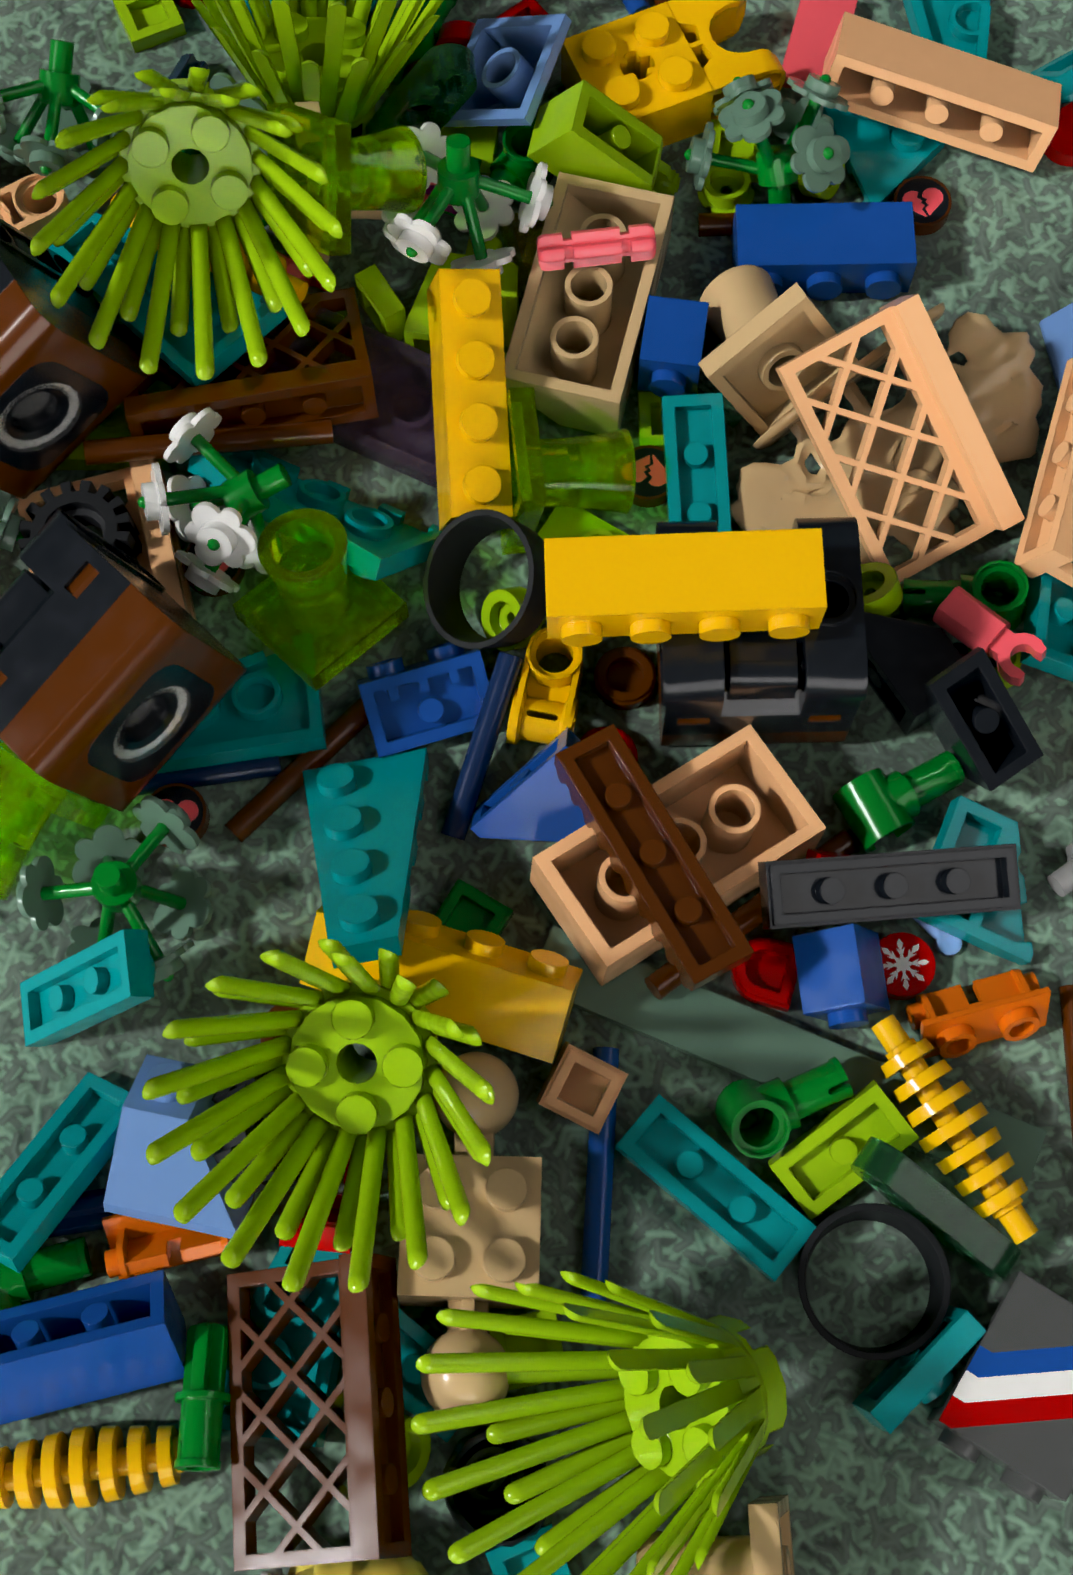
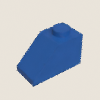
(532, 801)

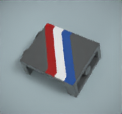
(1018, 1393)

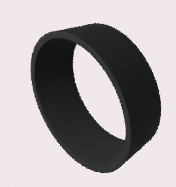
(444, 574)
(935, 1262)

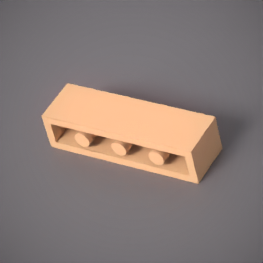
(943, 92)

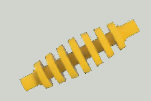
(1000, 1198)
(82, 1466)

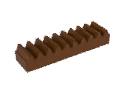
(652, 858)

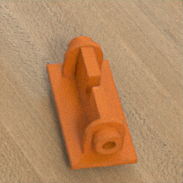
(1007, 1007)
(148, 1246)

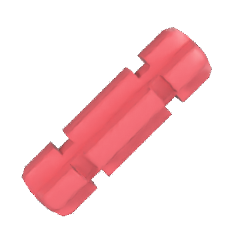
(596, 247)

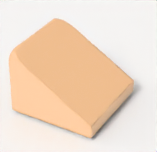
(581, 1087)

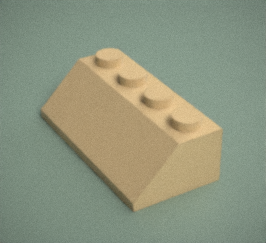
(586, 324)

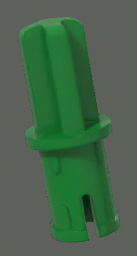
(202, 1398)

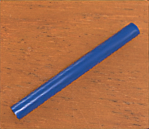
(599, 1191)

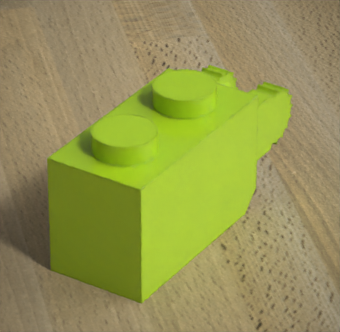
(599, 140)

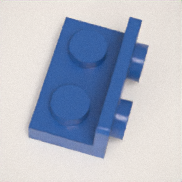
(423, 699)

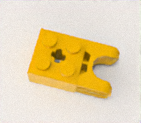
(667, 63)

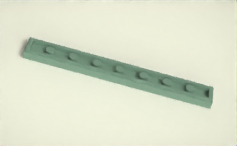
(768, 1048)

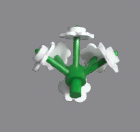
(479, 202)
(196, 508)

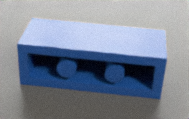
(829, 246)
(89, 1346)

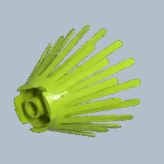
(320, 48)
(176, 203)
(326, 1108)
(682, 1406)

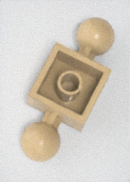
(491, 1248)

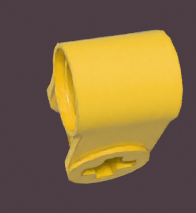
(544, 699)

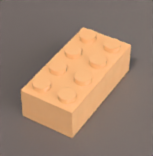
(732, 811)

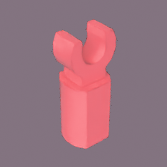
(982, 627)

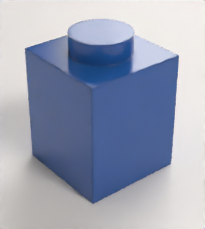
(672, 346)
(841, 975)

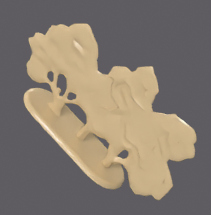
(1000, 392)

